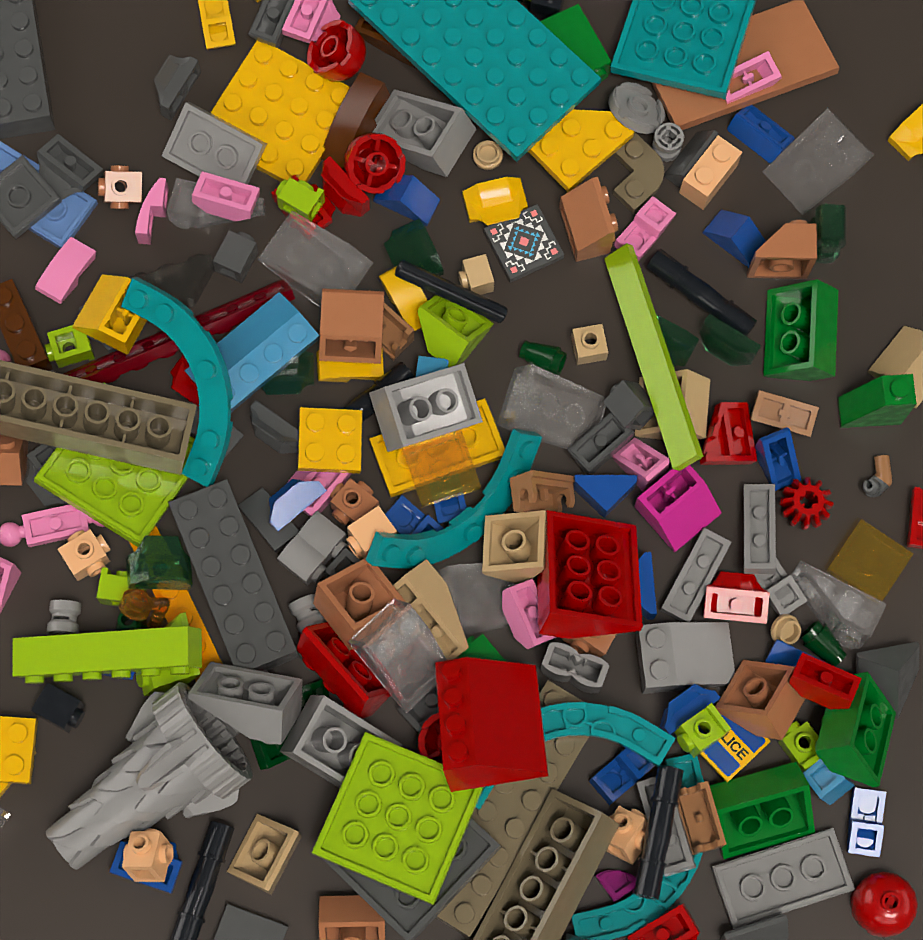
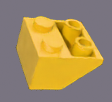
(106, 319)

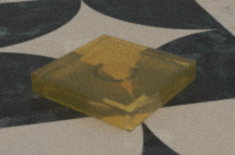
(441, 468)
(870, 561)

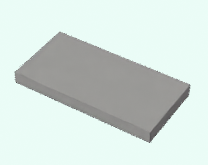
(782, 878)

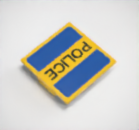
(733, 750)

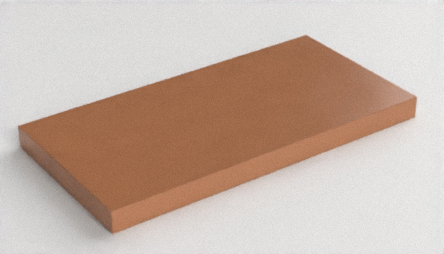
(794, 46)

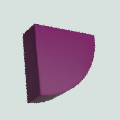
(616, 883)

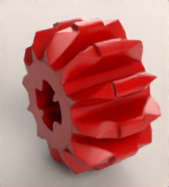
(798, 511)

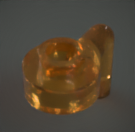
(138, 604)

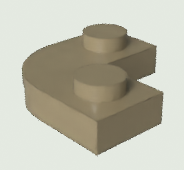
(645, 175)

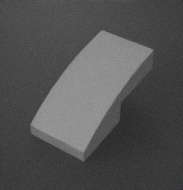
(783, 590)

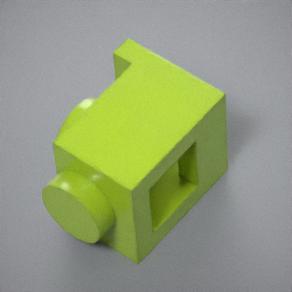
(299, 198)
(66, 337)
(112, 587)
(712, 724)
(790, 745)

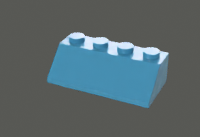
(263, 347)

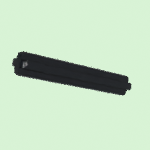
(451, 291)

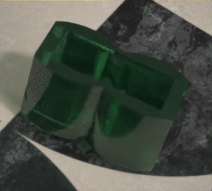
(831, 231)

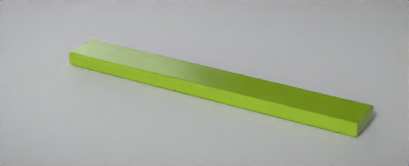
(653, 358)

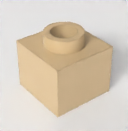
(476, 275)
(585, 352)

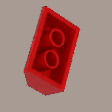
(341, 670)

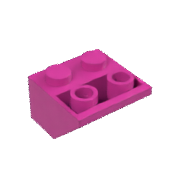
(678, 506)

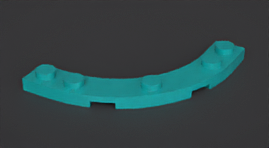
(208, 371)
(412, 549)
(604, 723)
(635, 911)

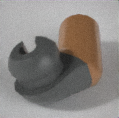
(881, 479)

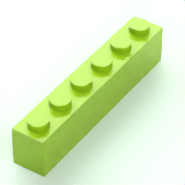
(107, 653)

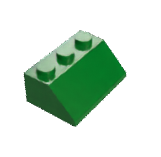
(801, 331)
(858, 738)
(763, 809)

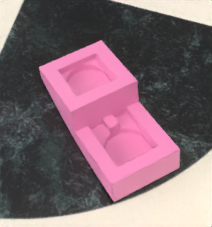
(153, 206)
(646, 227)
(65, 269)

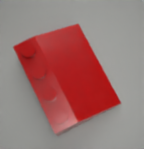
(588, 578)
(489, 722)

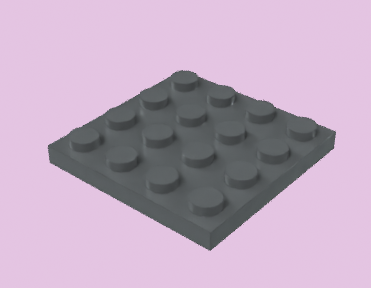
(410, 915)

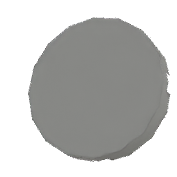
(636, 108)

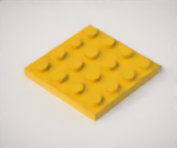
(284, 107)

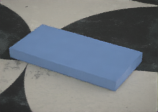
(65, 218)

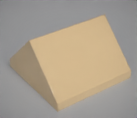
(901, 357)
(514, 545)
(264, 853)

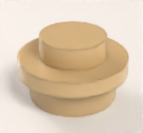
(487, 155)
(786, 629)

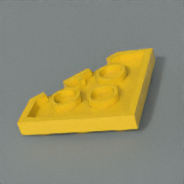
(580, 145)

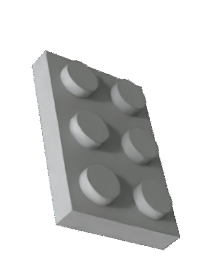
(212, 146)

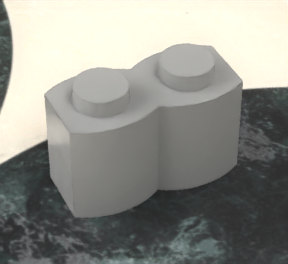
(313, 548)
(581, 670)

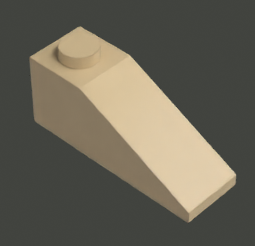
(433, 603)

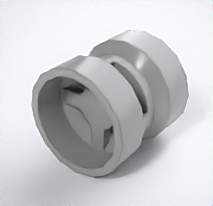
(666, 148)
(305, 612)
(63, 617)

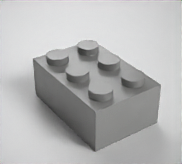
(327, 738)

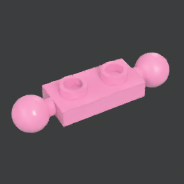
(46, 526)

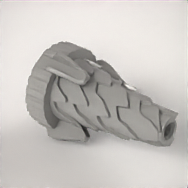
(175, 763)

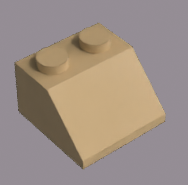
(696, 396)

